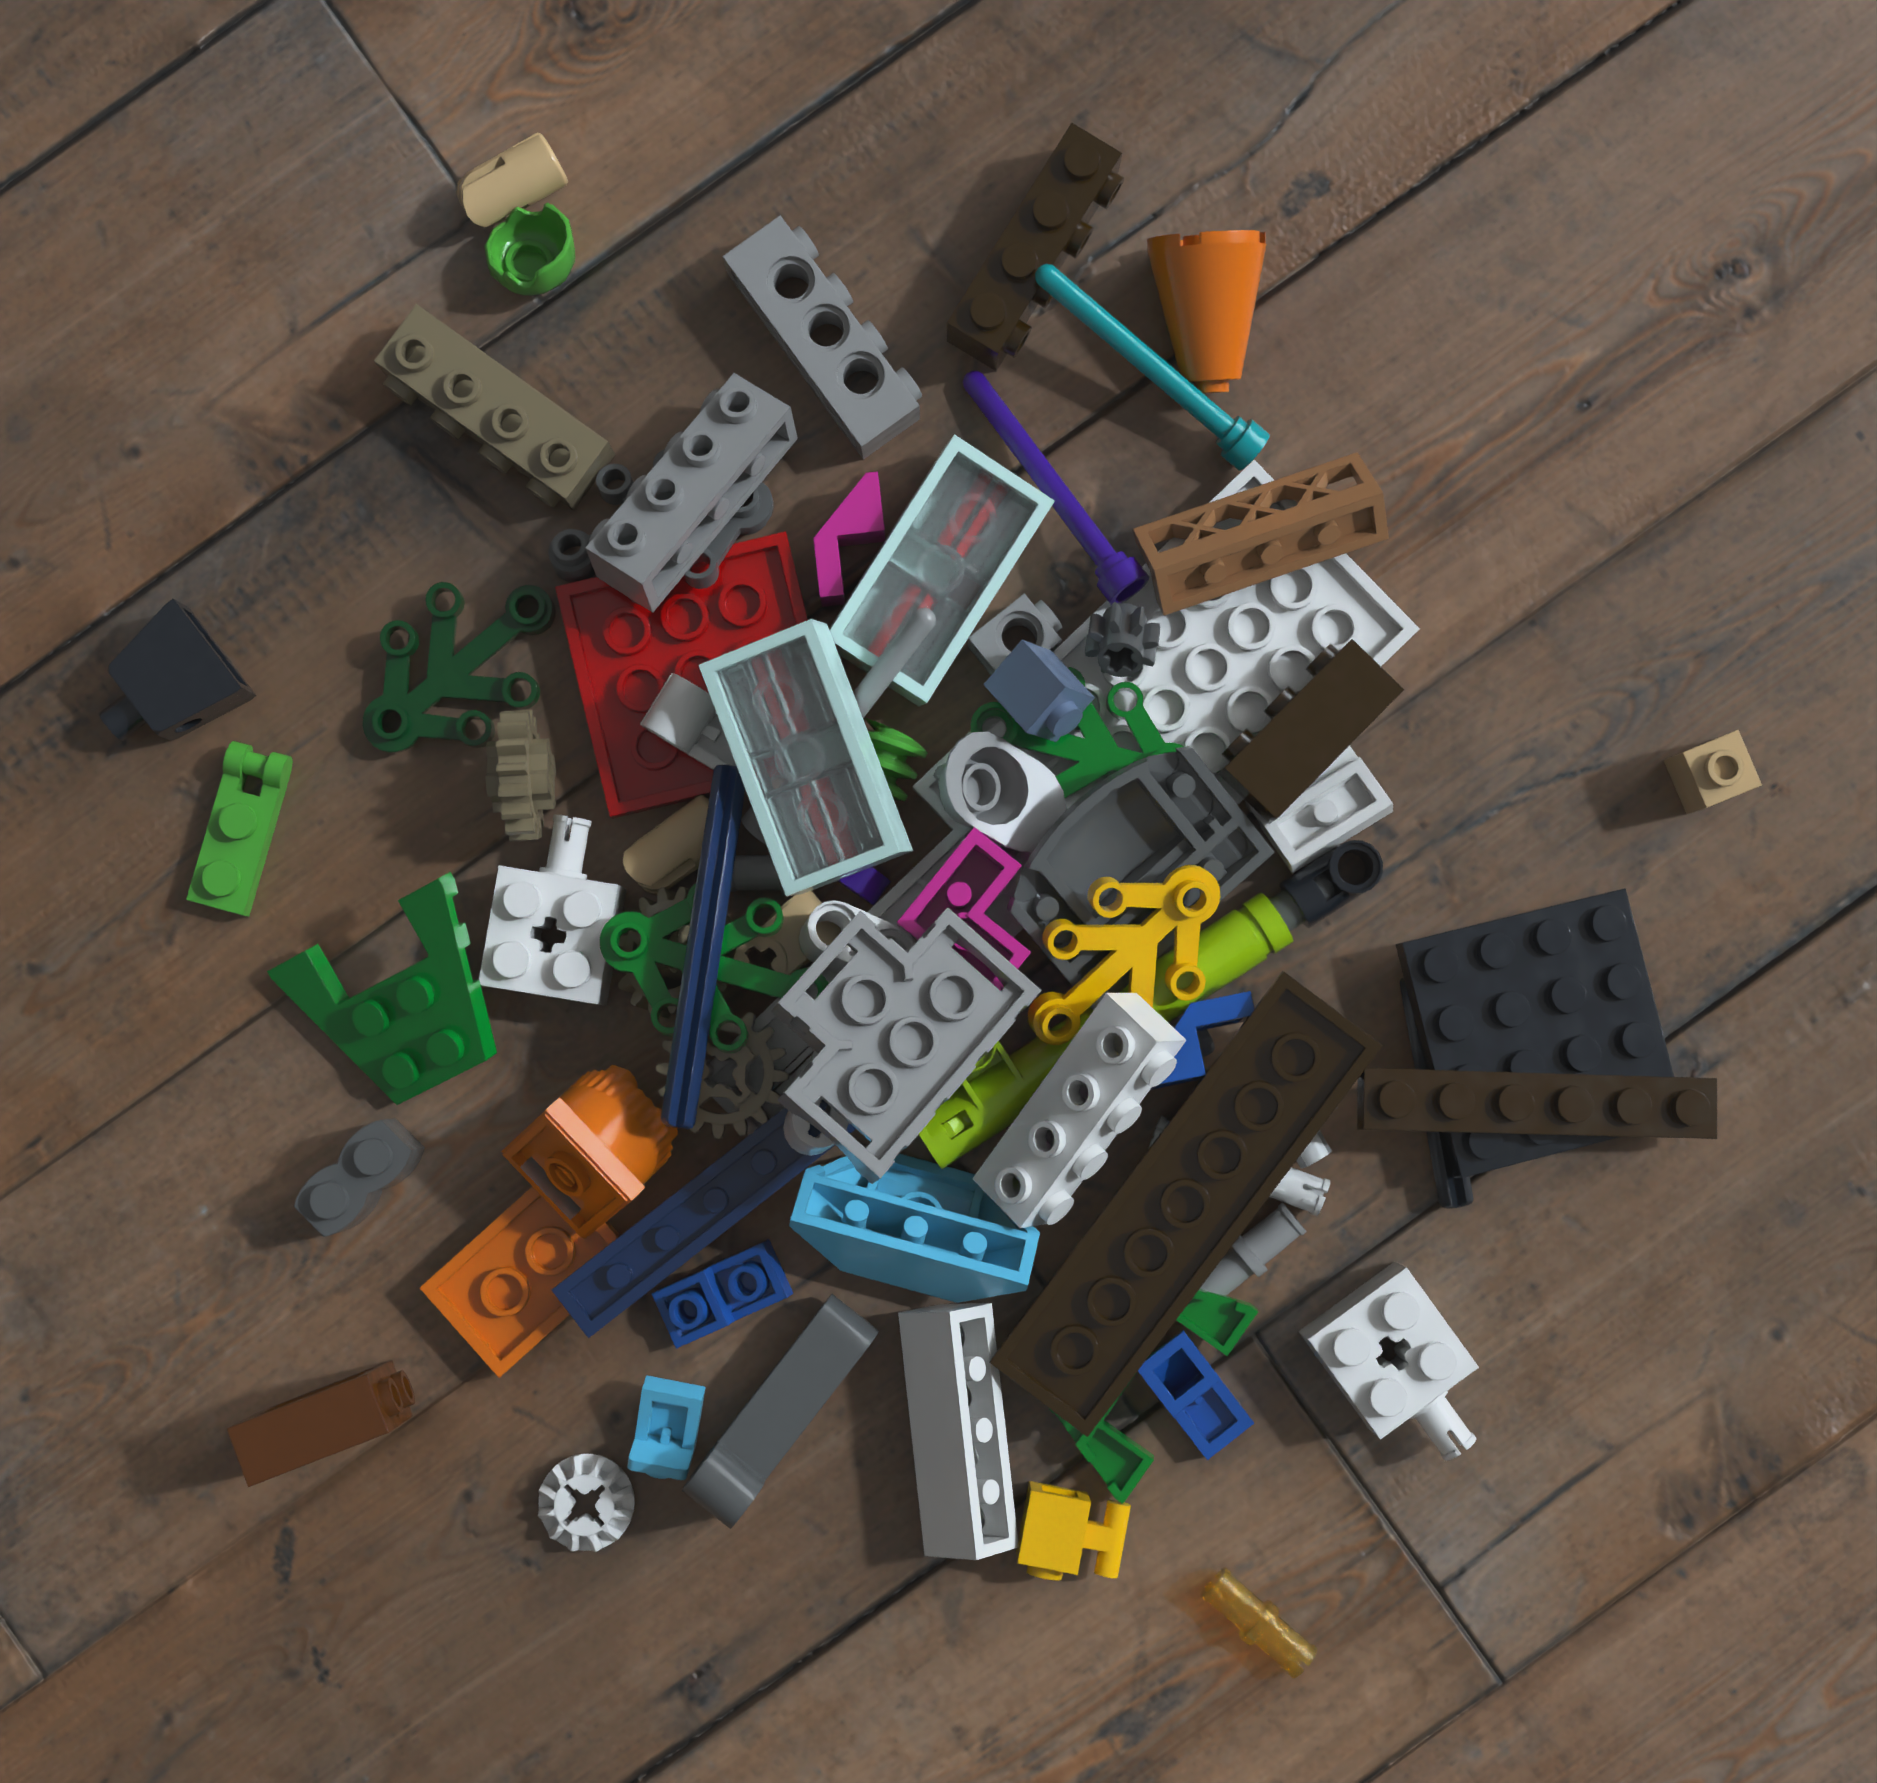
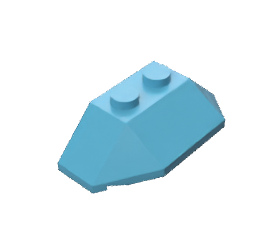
(915, 1229)

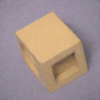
(1712, 772)

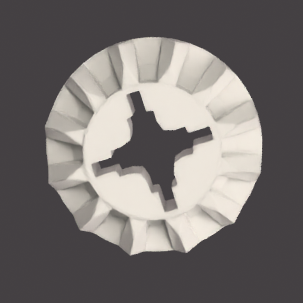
(585, 1474)

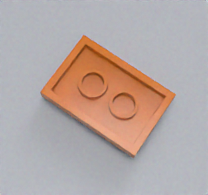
(504, 1280)

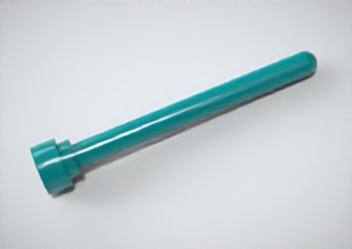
(1237, 438)

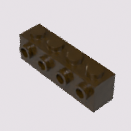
(1042, 231)

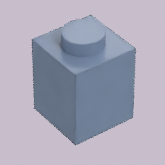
(1039, 691)

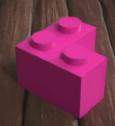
(968, 887)

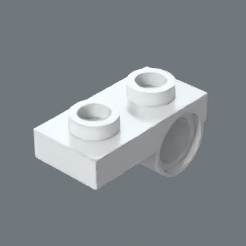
(689, 722)

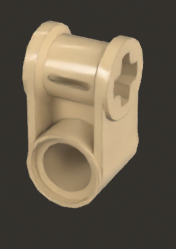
(786, 942)

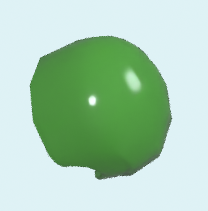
(531, 250)

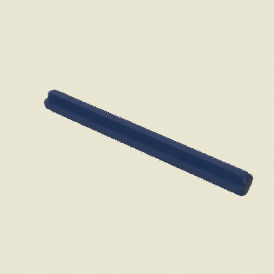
(703, 948)

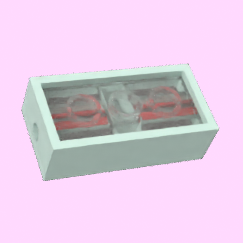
(941, 556)
(805, 757)

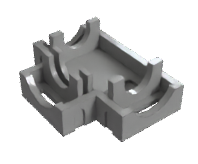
(896, 1032)

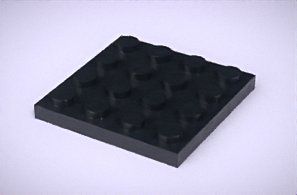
(1535, 996)

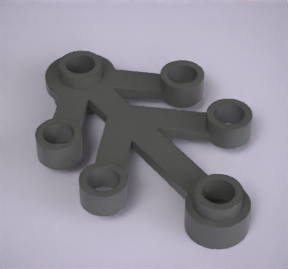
(744, 522)

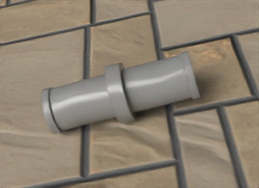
(1254, 1250)

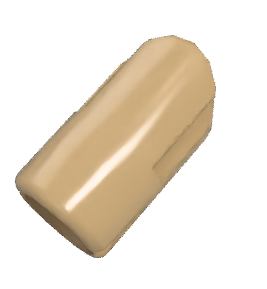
(510, 181)
(670, 849)

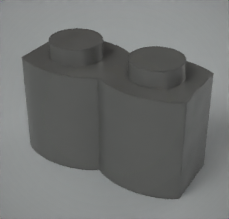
(349, 1190)

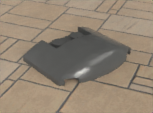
(1137, 831)

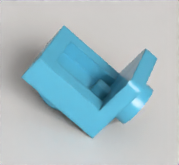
(666, 1428)

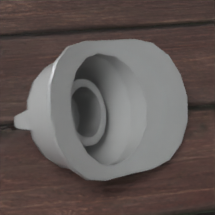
(999, 791)

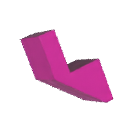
(853, 523)

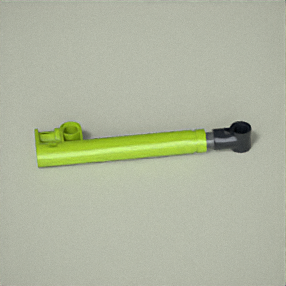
(1227, 949)

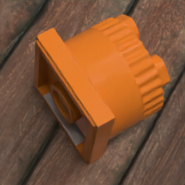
(593, 1148)

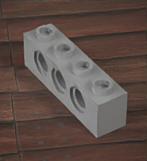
(782, 253)

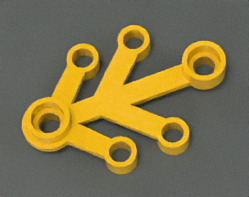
(1131, 946)

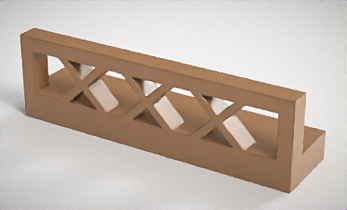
(1268, 539)

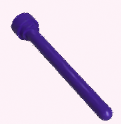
(1117, 574)

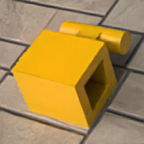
(1058, 1529)

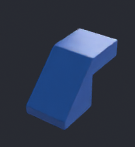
(1199, 1017)
(1195, 1395)

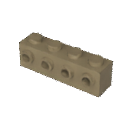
(494, 408)

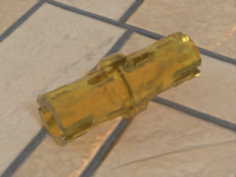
(1259, 1622)

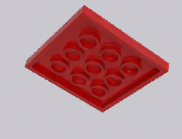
(629, 653)

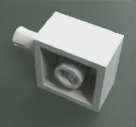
(530, 902)
(1420, 1375)

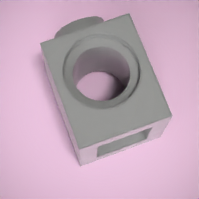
(1038, 618)

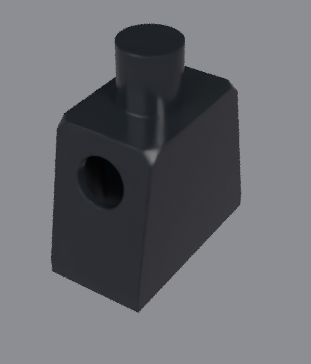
(173, 678)

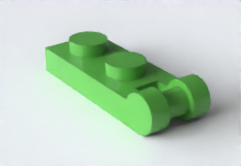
(240, 830)

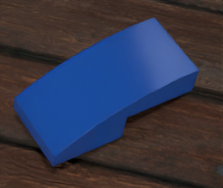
(722, 1293)

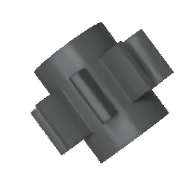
(1122, 639)

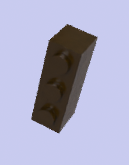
(1308, 729)

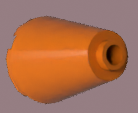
(1208, 300)

